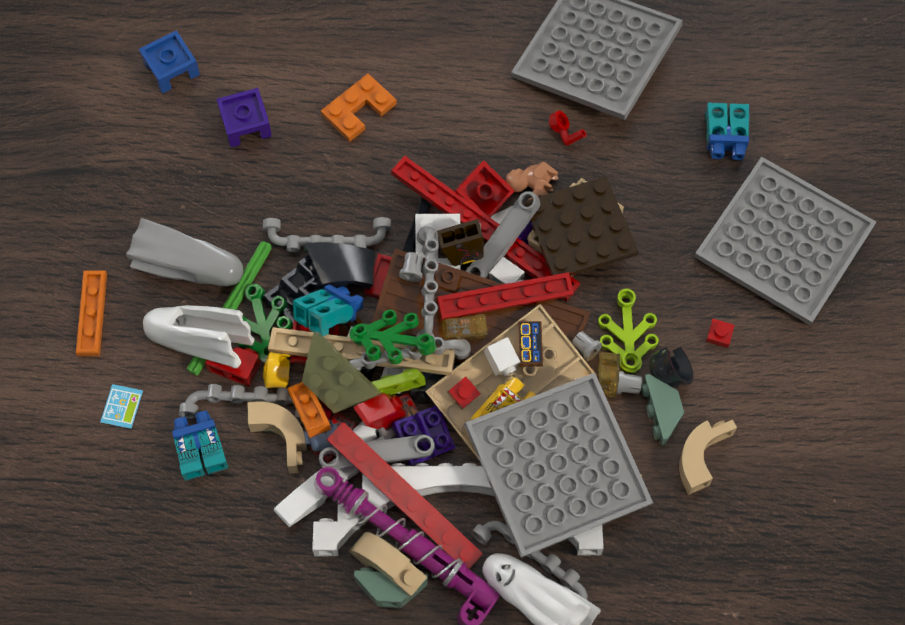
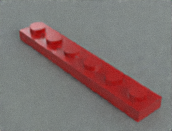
(504, 296)

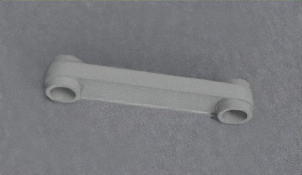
(506, 234)
(389, 450)

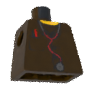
(462, 243)

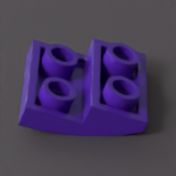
(429, 423)

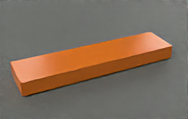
(91, 313)

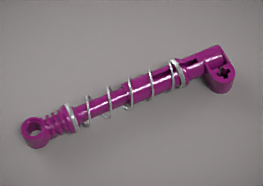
(451, 571)

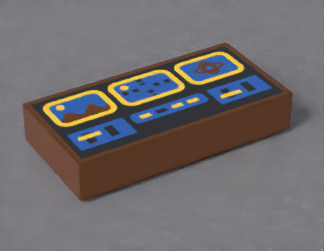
(530, 344)

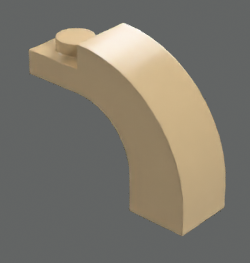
(275, 418)
(691, 463)
(388, 560)

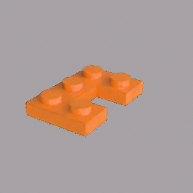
(342, 109)

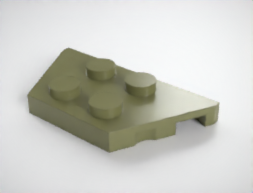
(334, 377)

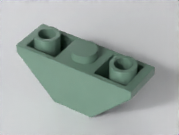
(663, 407)
(382, 589)

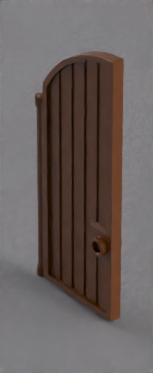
(407, 298)

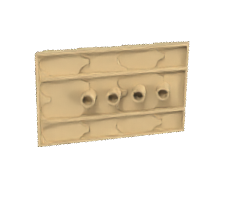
(560, 366)

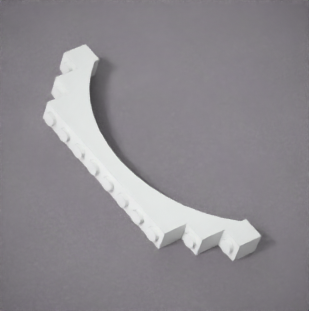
(426, 480)

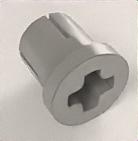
(412, 267)
(586, 345)
(629, 383)

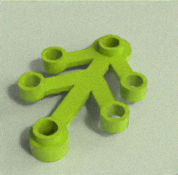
(627, 334)

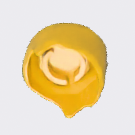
(276, 370)

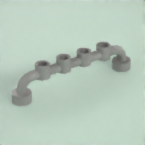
(426, 237)
(293, 242)
(460, 346)
(237, 395)
(549, 564)

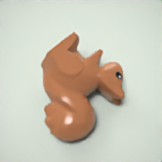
(535, 177)

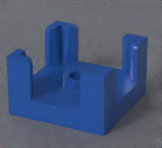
(168, 59)

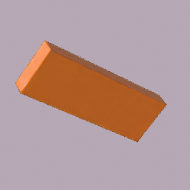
(309, 409)

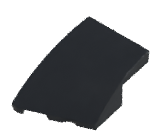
(341, 264)
(293, 286)

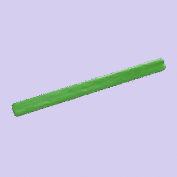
(237, 293)

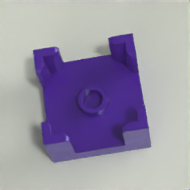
(243, 114)

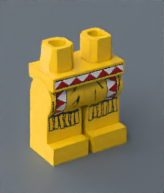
(503, 397)

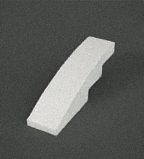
(306, 497)

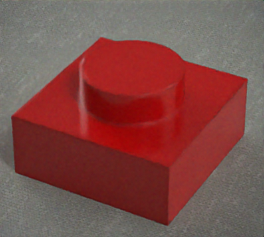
(720, 333)
(463, 392)

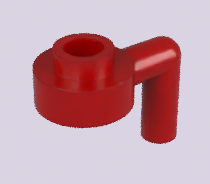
(559, 123)

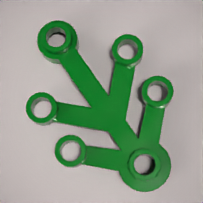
(264, 326)
(364, 333)

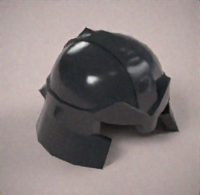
(671, 370)

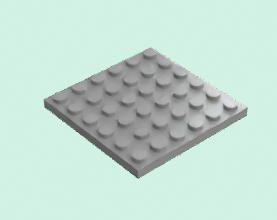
(598, 52)
(785, 240)
(558, 464)

